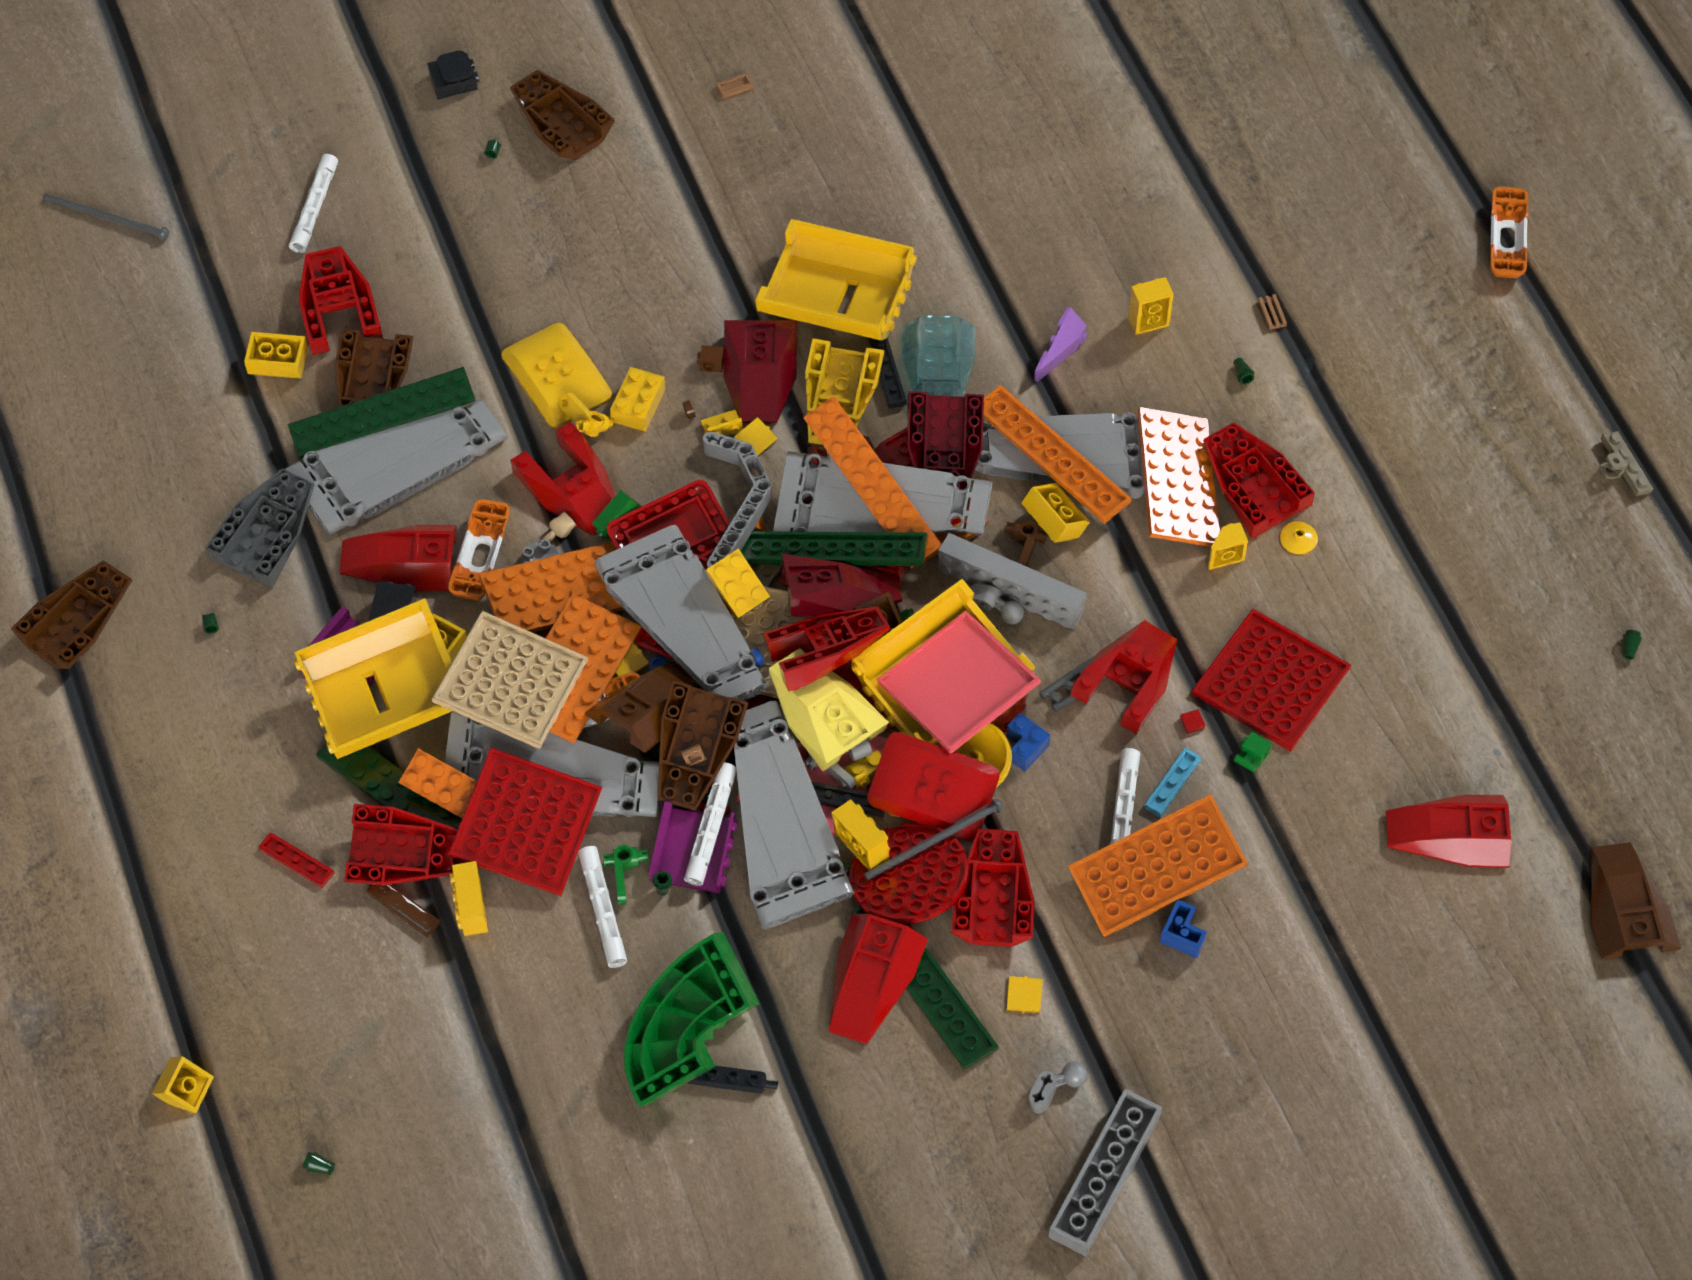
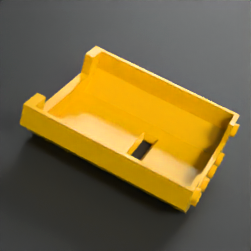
(820, 267)
(905, 639)
(407, 663)

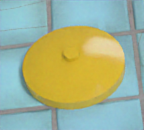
(991, 748)

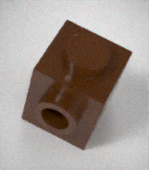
(711, 358)

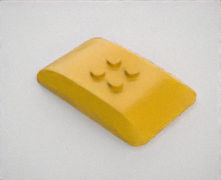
(552, 365)

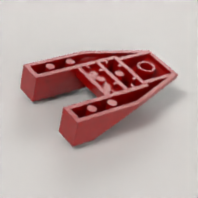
(332, 284)
(578, 491)
(832, 636)
(1138, 663)

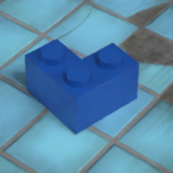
(1029, 740)
(1180, 933)

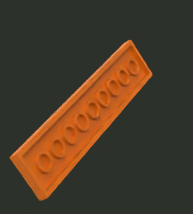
(1054, 455)
(867, 472)

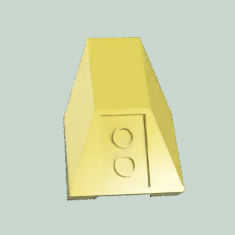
(827, 715)

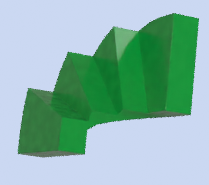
(679, 1014)

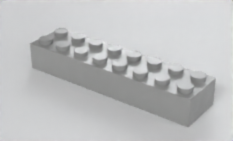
(1014, 581)
(1105, 1172)

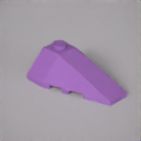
(1067, 340)

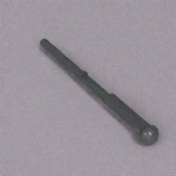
(163, 233)
(995, 805)

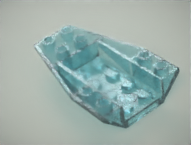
(939, 354)

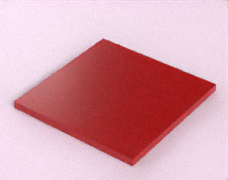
(1271, 679)
(525, 821)

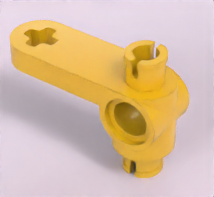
(587, 421)

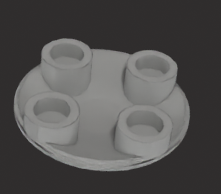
(539, 550)

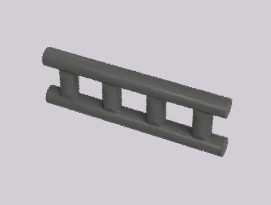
(1065, 680)

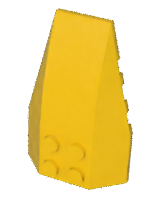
(841, 374)

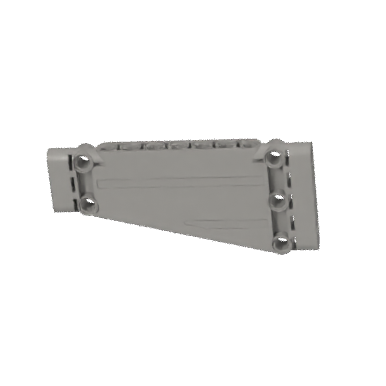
(1098, 437)
(394, 463)
(840, 508)
(682, 611)
(577, 760)
(783, 824)

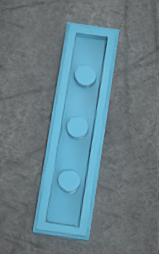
(1172, 782)

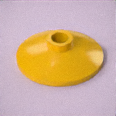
(1295, 543)

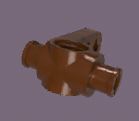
(1028, 540)

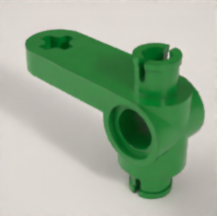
(634, 857)

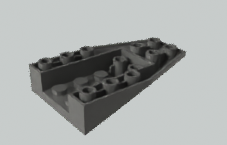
(263, 528)

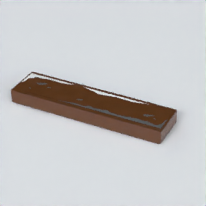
(404, 908)

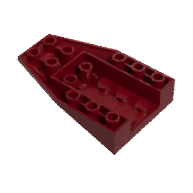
(760, 366)
(945, 432)
(831, 586)

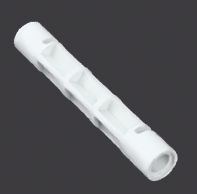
(310, 211)
(1125, 793)
(710, 825)
(602, 907)

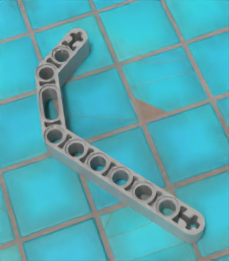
(755, 503)

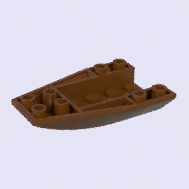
(561, 116)
(370, 365)
(73, 616)
(641, 703)
(693, 719)
(1627, 904)

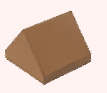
(693, 755)

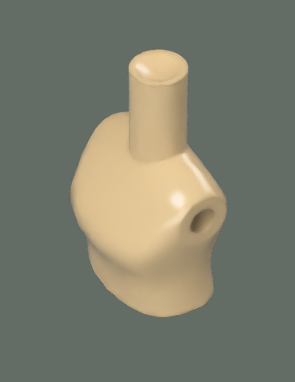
(560, 527)

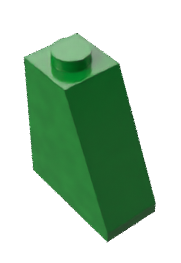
(618, 506)

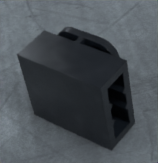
(453, 74)
(391, 597)

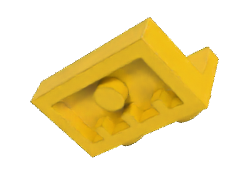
(724, 423)
(864, 769)

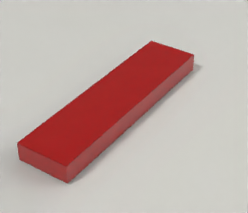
(296, 860)

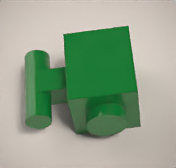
(1254, 750)

